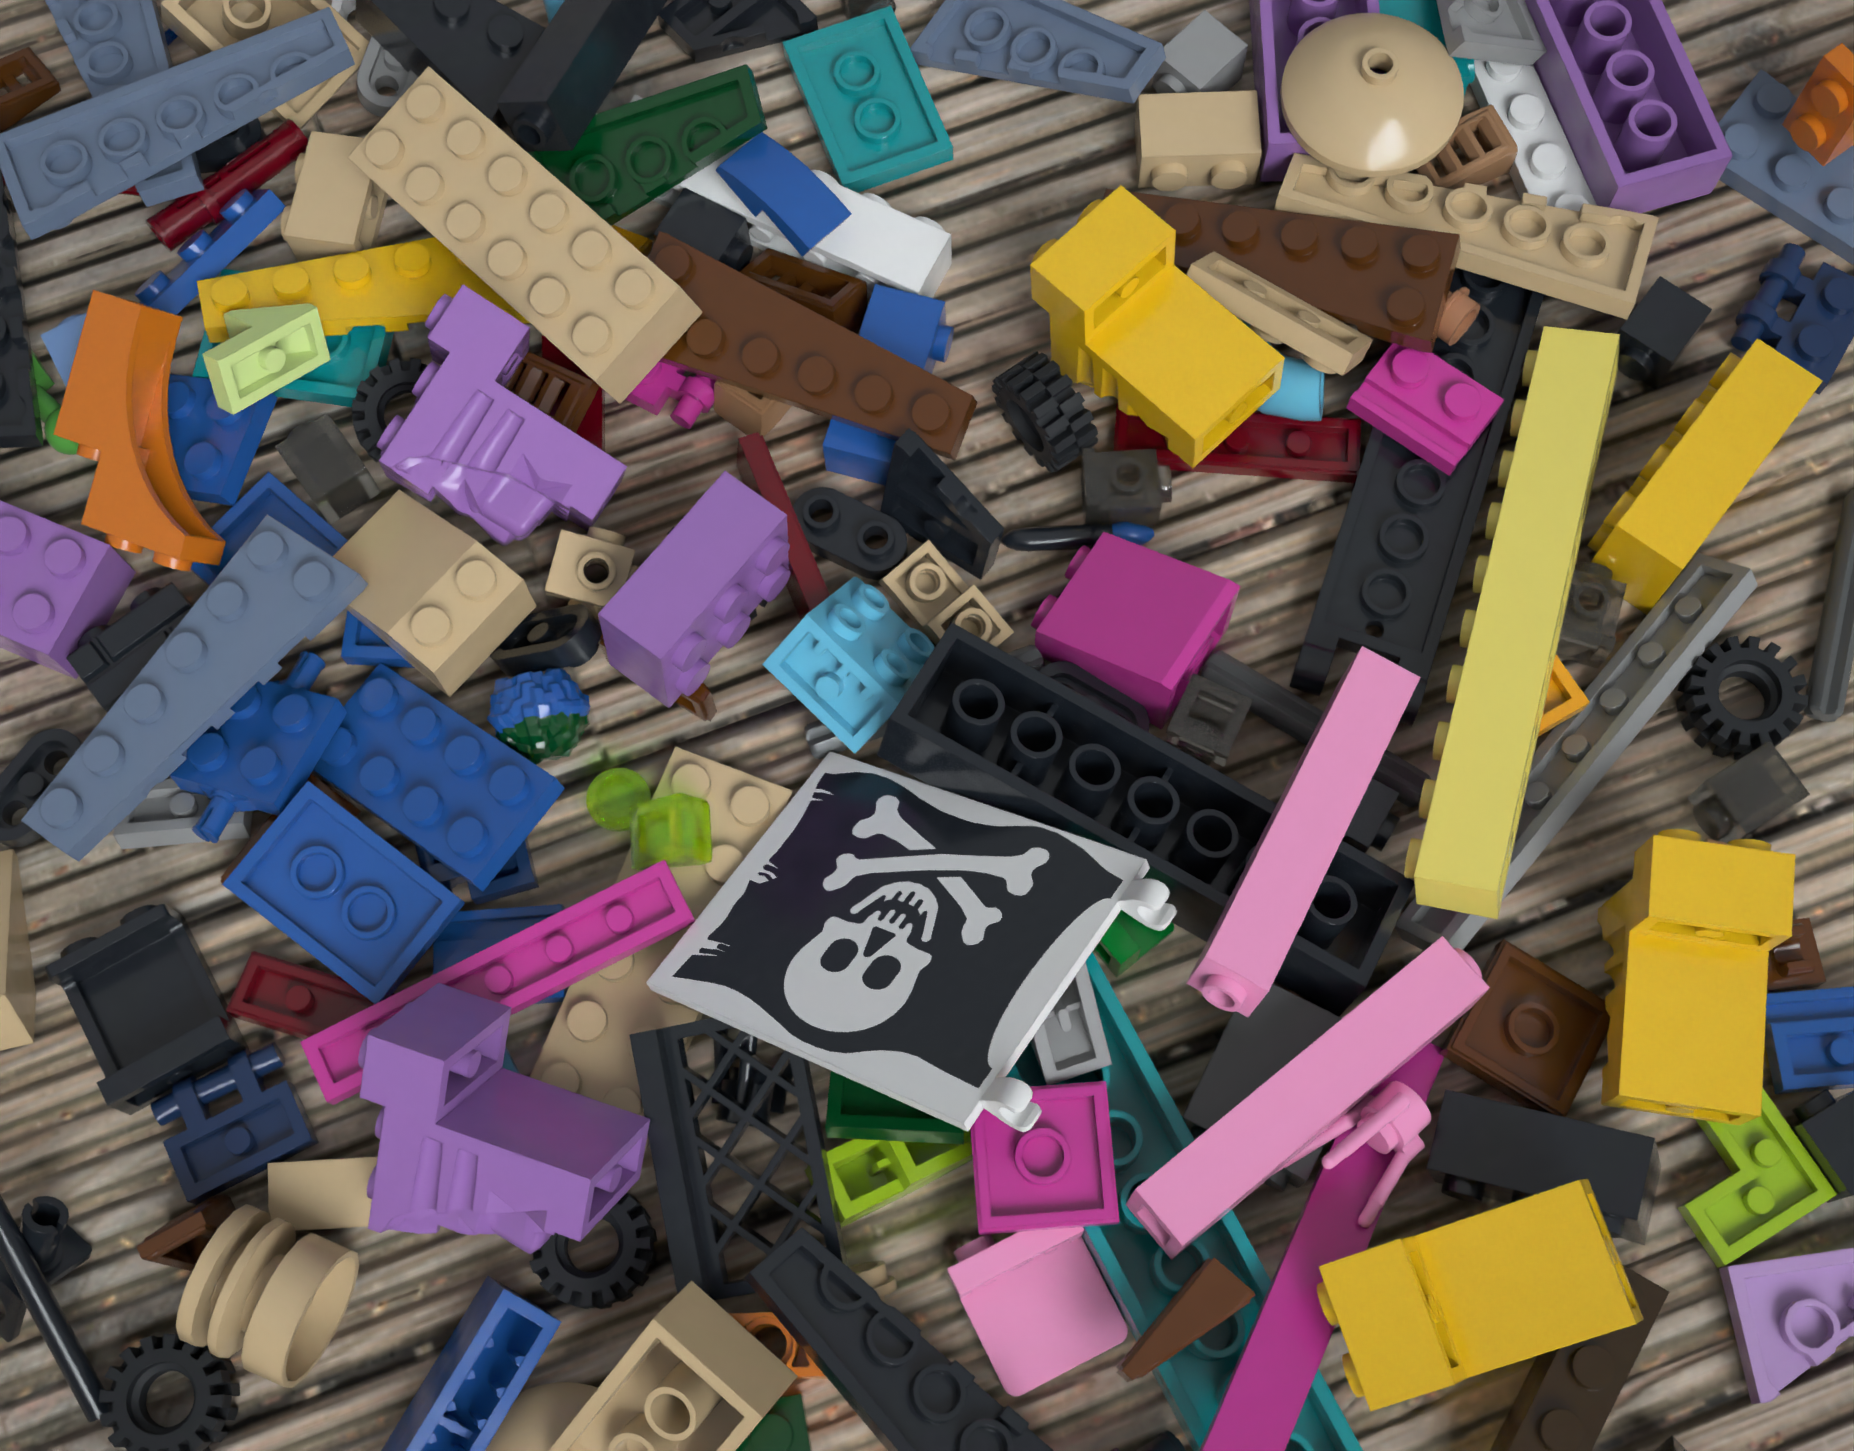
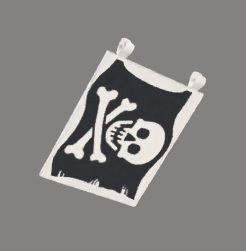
(906, 937)

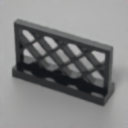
(681, 1161)

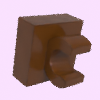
(1796, 961)

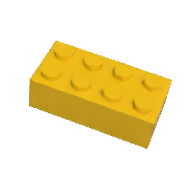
(1700, 471)

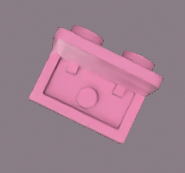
(1036, 1304)

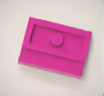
(1425, 405)

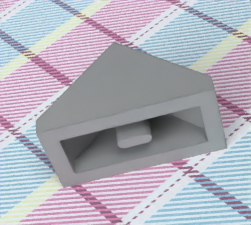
(1072, 1034)

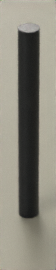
(49, 1317)

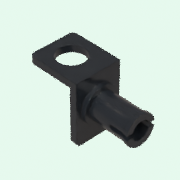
(55, 1249)

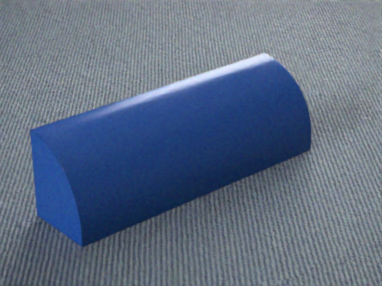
(476, 1374)

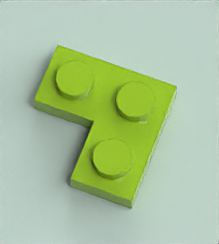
(1768, 1186)

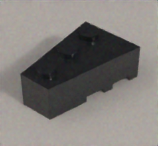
(466, 42)
(1521, 1152)

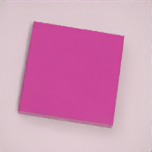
(1055, 1171)

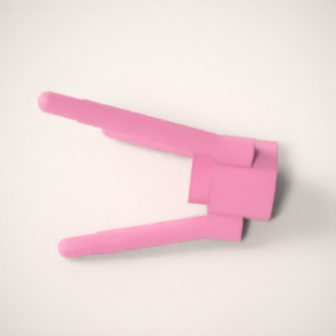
(1385, 1124)

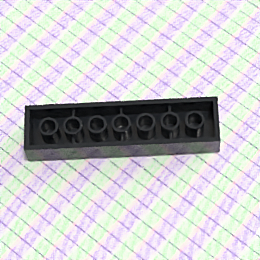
(1053, 756)

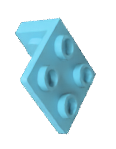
(851, 661)

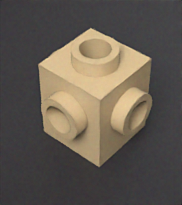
(577, 553)

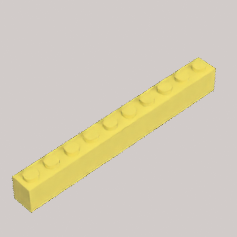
(1516, 627)

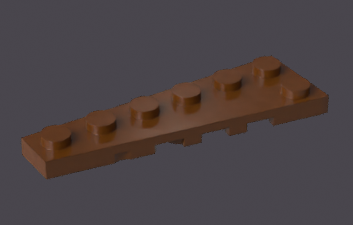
(1359, 272)
(803, 359)

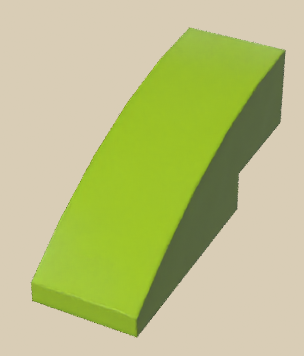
(882, 1171)

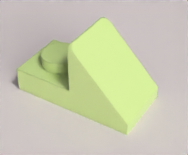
(264, 353)

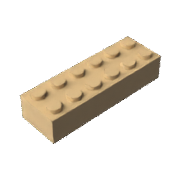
(526, 235)

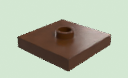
(1529, 1032)

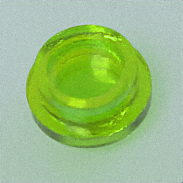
(611, 796)

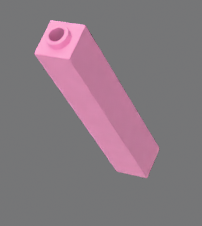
(1303, 834)
(1306, 1096)

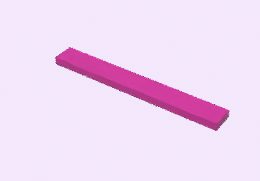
(1291, 1326)

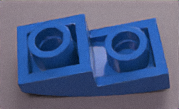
(784, 188)

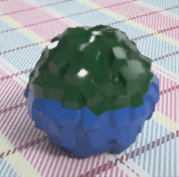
(539, 714)

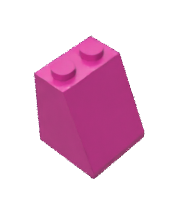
(1136, 621)

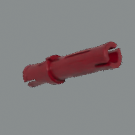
(247, 170)

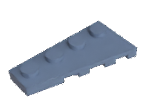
(1040, 46)

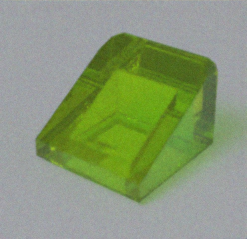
(671, 830)

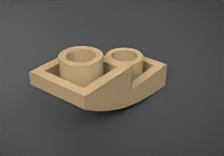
(936, 596)
(321, 1192)

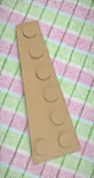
(1568, 254)

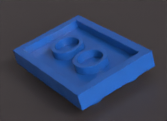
(343, 893)

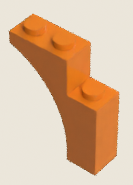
(1825, 108)
(120, 419)

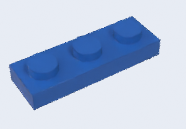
(209, 254)

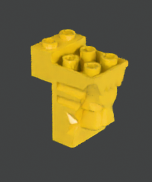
(1147, 330)
(1693, 975)
(1477, 1295)

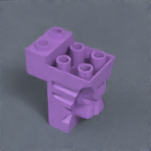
(484, 444)
(481, 1142)

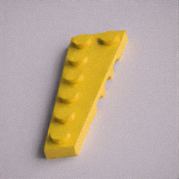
(350, 289)

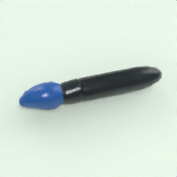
(1072, 536)

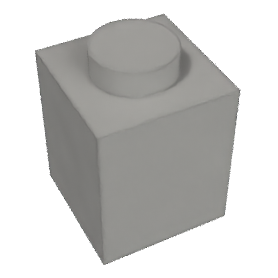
(1201, 58)

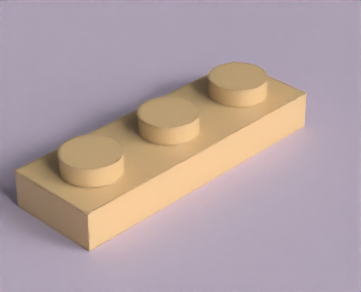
(1281, 316)

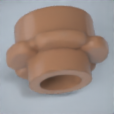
(1457, 316)

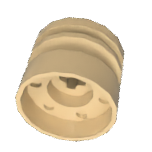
(267, 1295)

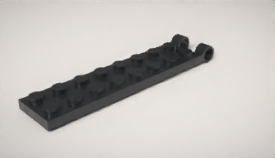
(1412, 521)

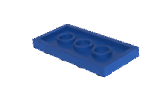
(436, 776)

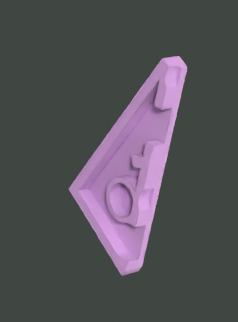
(1789, 1315)

